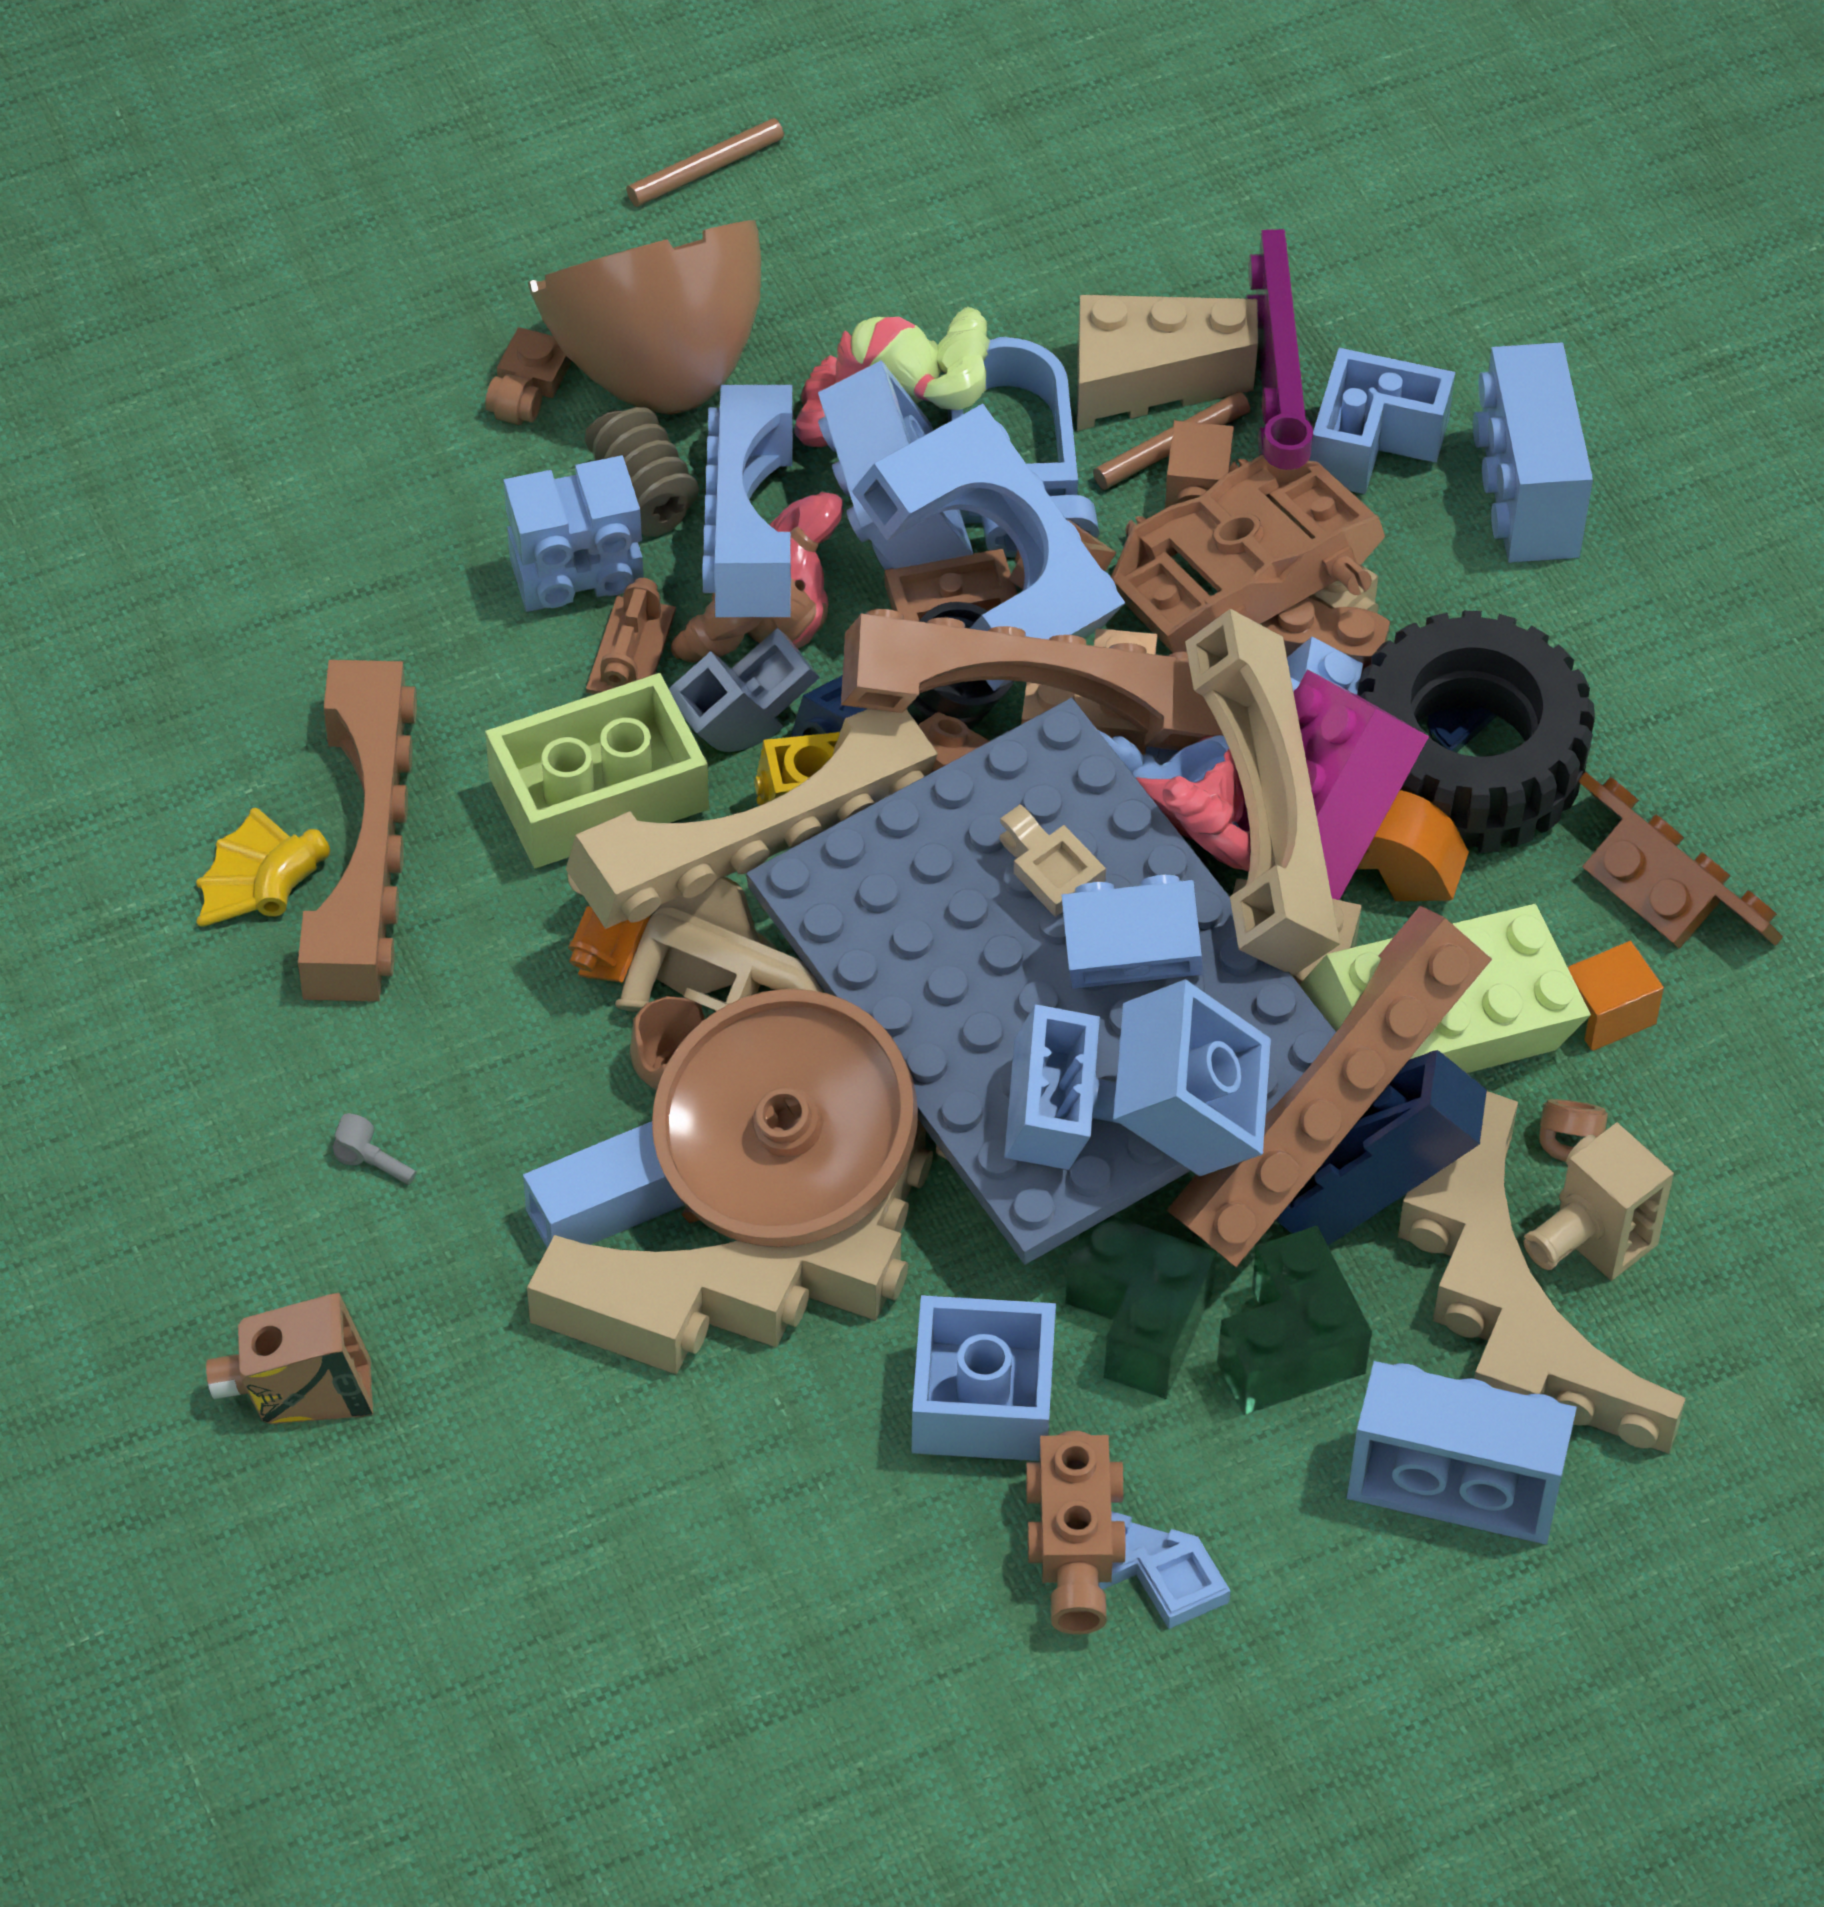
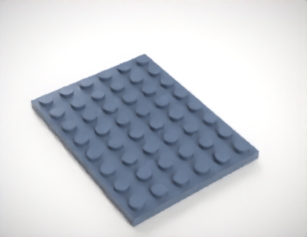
(950, 952)

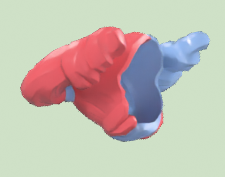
(1196, 793)

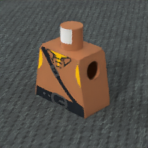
(298, 1364)

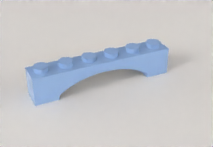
(743, 555)

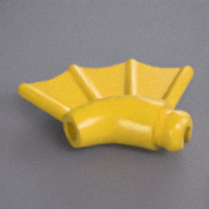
(258, 869)

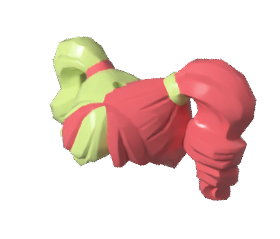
(910, 359)

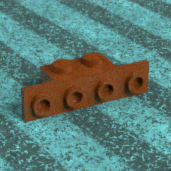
(1658, 879)

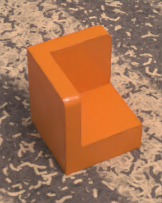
(1618, 993)

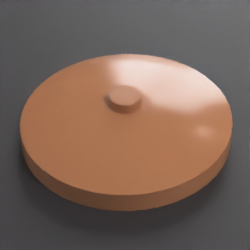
(785, 1117)

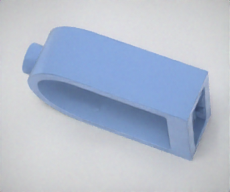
(1038, 370)

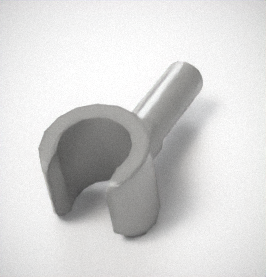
(353, 1147)

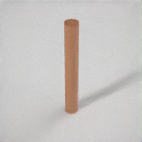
(705, 162)
(1159, 445)

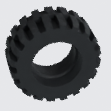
(1514, 676)

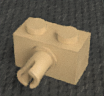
(1608, 1205)

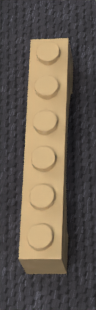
(638, 865)
(1287, 901)

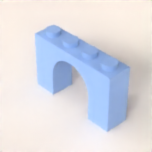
(978, 470)

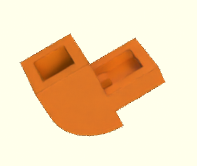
(1417, 851)

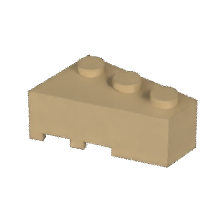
(1160, 352)

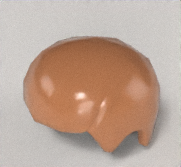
(658, 1033)

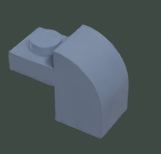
(741, 703)

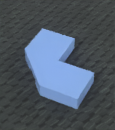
(1172, 1571)

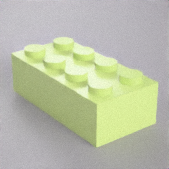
(1512, 1010)

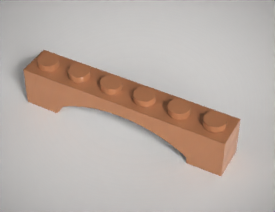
(899, 658)
(344, 939)
(1407, 997)

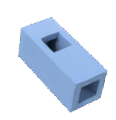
(600, 1189)

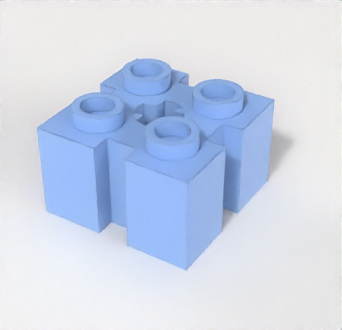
(573, 533)

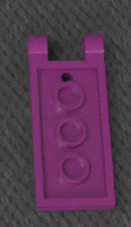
(1287, 433)

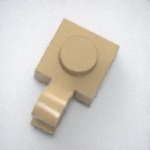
(1047, 862)

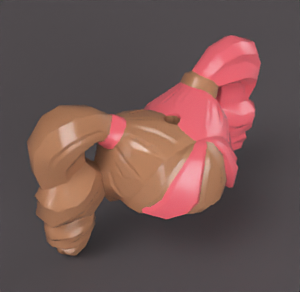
(809, 524)

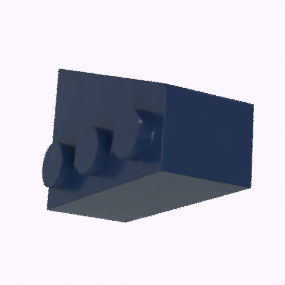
(1405, 1137)

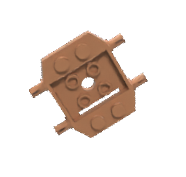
(1295, 536)

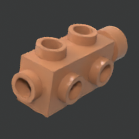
(1076, 1527)

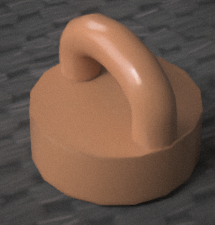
(1569, 1118)

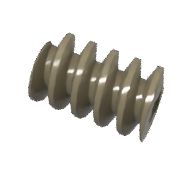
(653, 464)

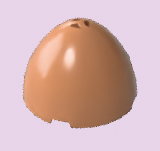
(658, 318)

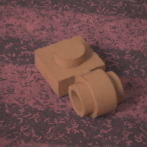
(526, 372)

